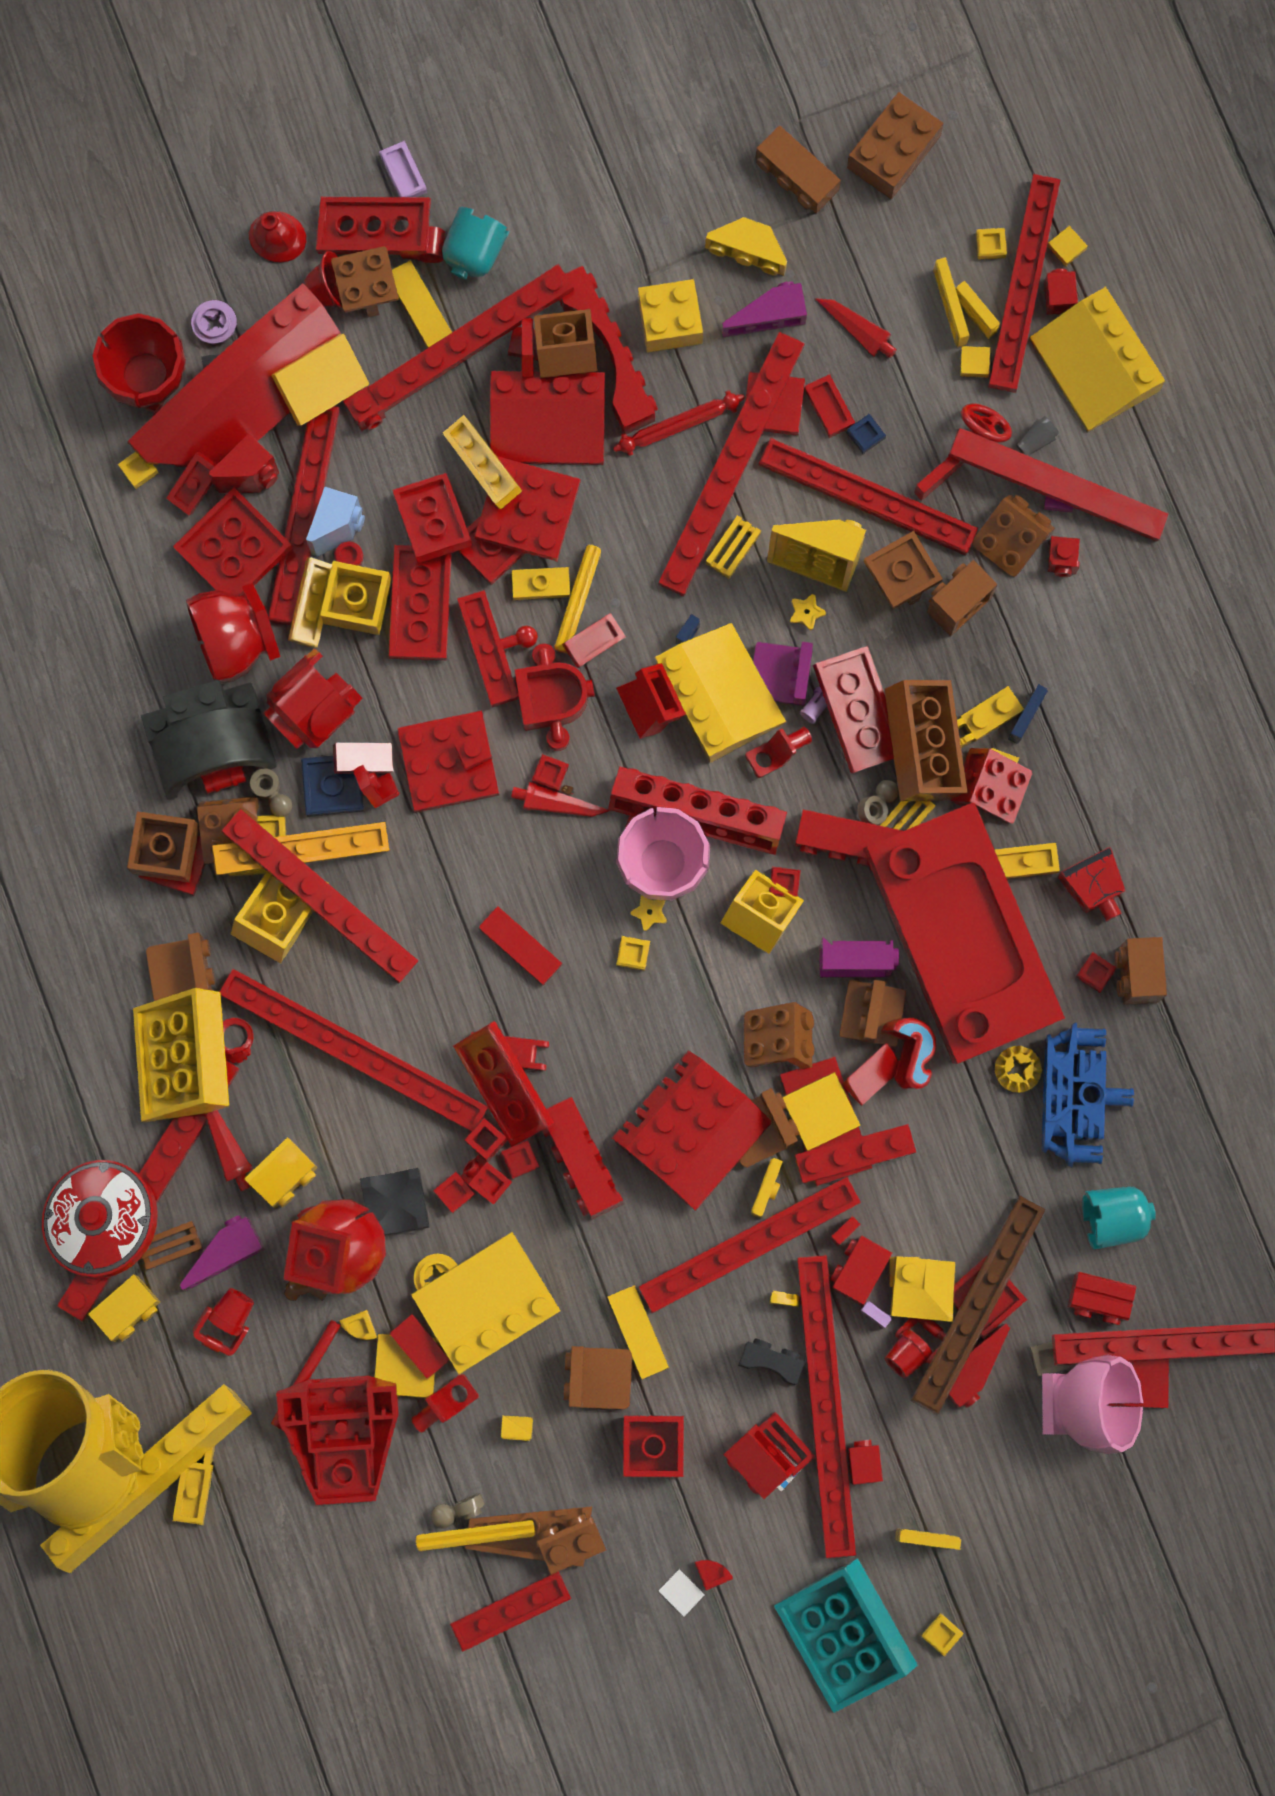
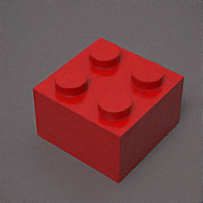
(653, 1446)

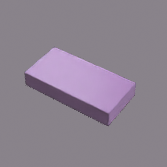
(403, 171)

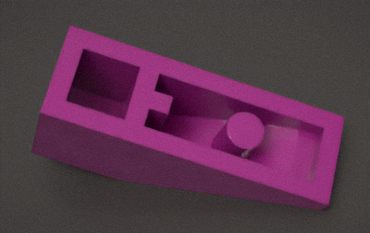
(775, 309)
(228, 1248)

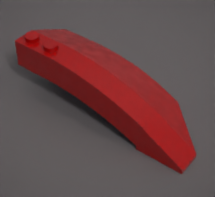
(236, 389)

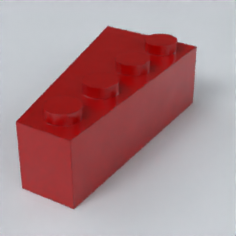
(582, 1160)

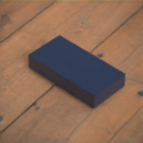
(1028, 714)

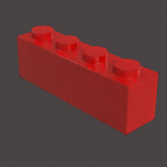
(838, 836)

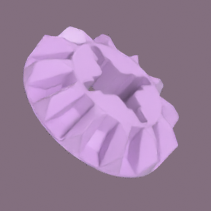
(212, 310)

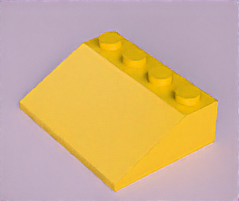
(1097, 359)
(818, 550)
(720, 691)
(181, 1055)
(485, 1302)

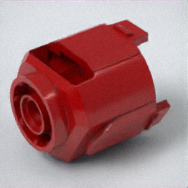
(308, 705)

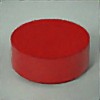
(349, 553)

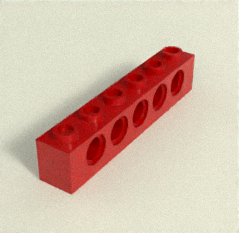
(713, 804)

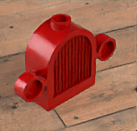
(551, 695)

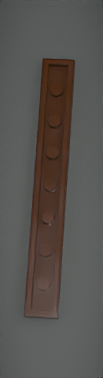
(978, 1305)

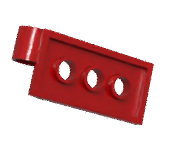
(415, 242)

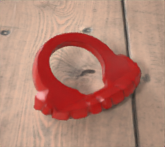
(239, 1053)

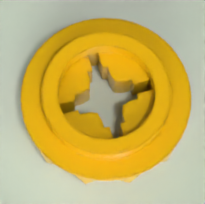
(1014, 1082)
(425, 1268)

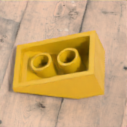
(271, 919)

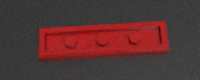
(510, 1611)

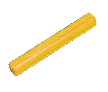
(578, 596)
(475, 1535)

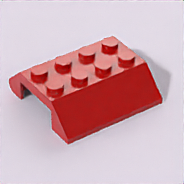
(693, 1130)

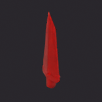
(865, 332)
(548, 800)
(230, 1154)

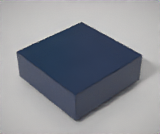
(866, 434)
(688, 630)

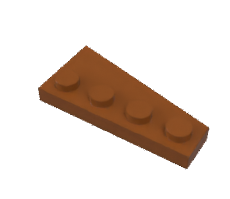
(526, 1546)

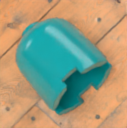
(473, 244)
(1117, 1216)

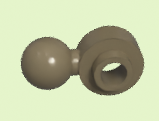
(885, 793)
(279, 804)
(444, 1515)

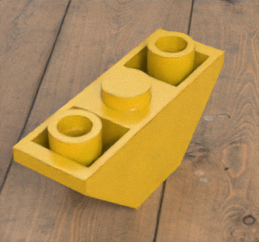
(749, 244)

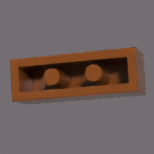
(797, 170)

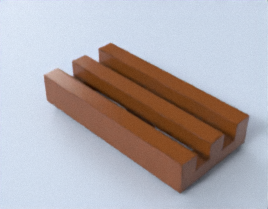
(168, 1233)

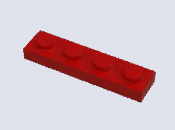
(855, 1153)

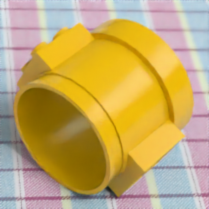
(97, 1481)

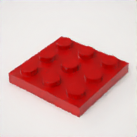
(536, 517)
(233, 545)
(435, 767)

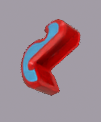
(916, 1052)

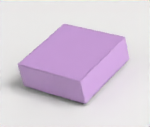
(875, 1314)

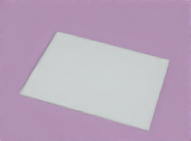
(681, 1592)

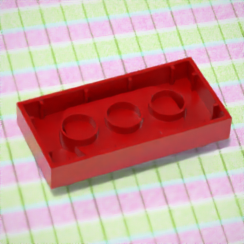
(963, 933)

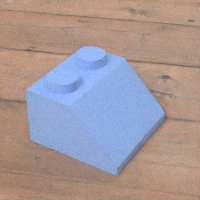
(334, 521)

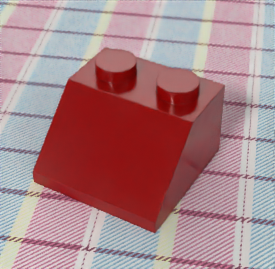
(246, 468)

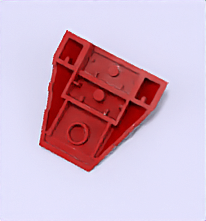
(340, 1434)

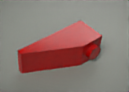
(977, 1369)

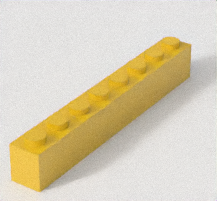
(160, 1469)

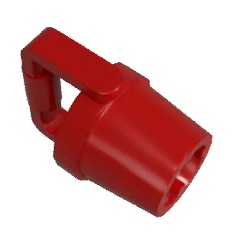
(229, 1316)
(910, 1349)

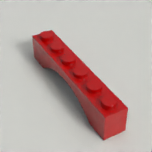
(630, 403)

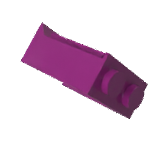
(857, 959)

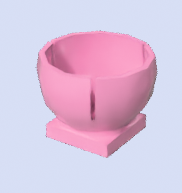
(663, 854)
(1080, 1402)

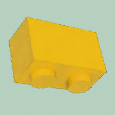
(125, 1309)

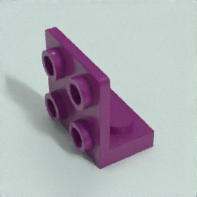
(784, 670)

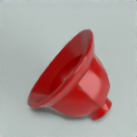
(277, 236)
(323, 283)

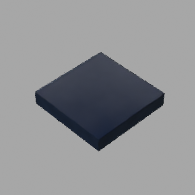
(329, 792)

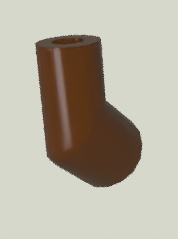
(295, 1290)

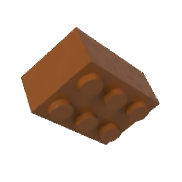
(895, 145)

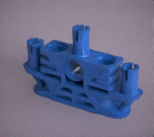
(1058, 1095)

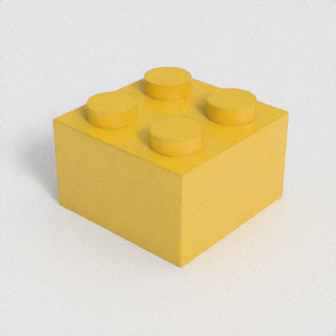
(670, 315)
(356, 598)

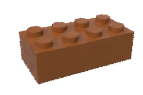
(925, 740)

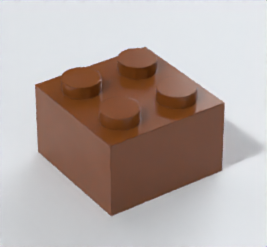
(565, 343)
(961, 598)
(163, 846)
(1141, 970)

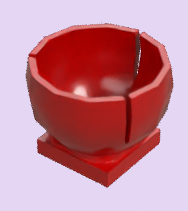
(140, 361)
(232, 631)
(334, 1249)

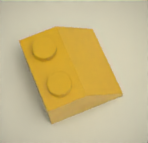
(760, 914)
(282, 1173)

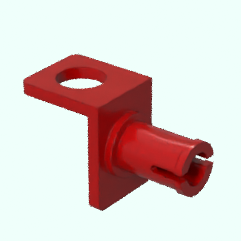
(779, 749)
(443, 1405)

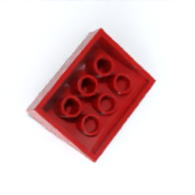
(548, 418)

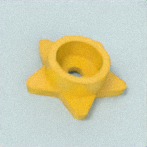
(806, 619)
(648, 920)

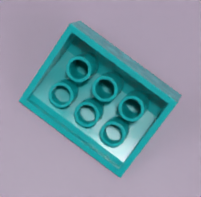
(846, 1636)

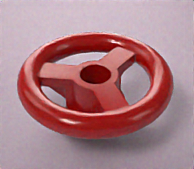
(985, 425)

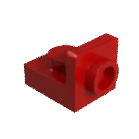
(365, 409)
(1063, 556)
(376, 789)
(485, 1179)

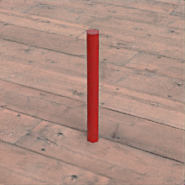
(314, 1358)

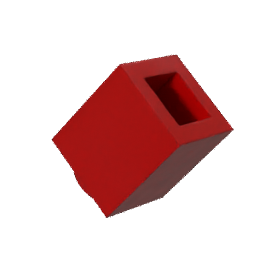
(1060, 291)
(486, 1140)
(865, 1463)

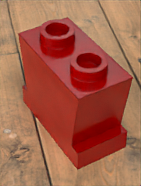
(651, 701)

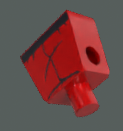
(1095, 883)

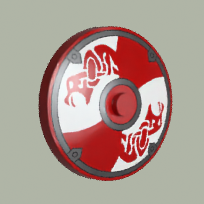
(99, 1219)

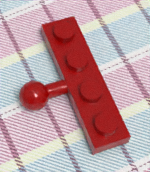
(490, 648)

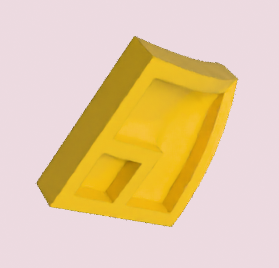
(923, 1289)

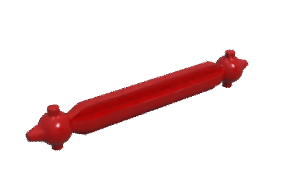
(678, 423)

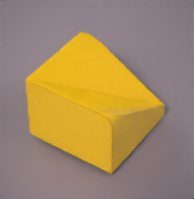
(517, 1428)

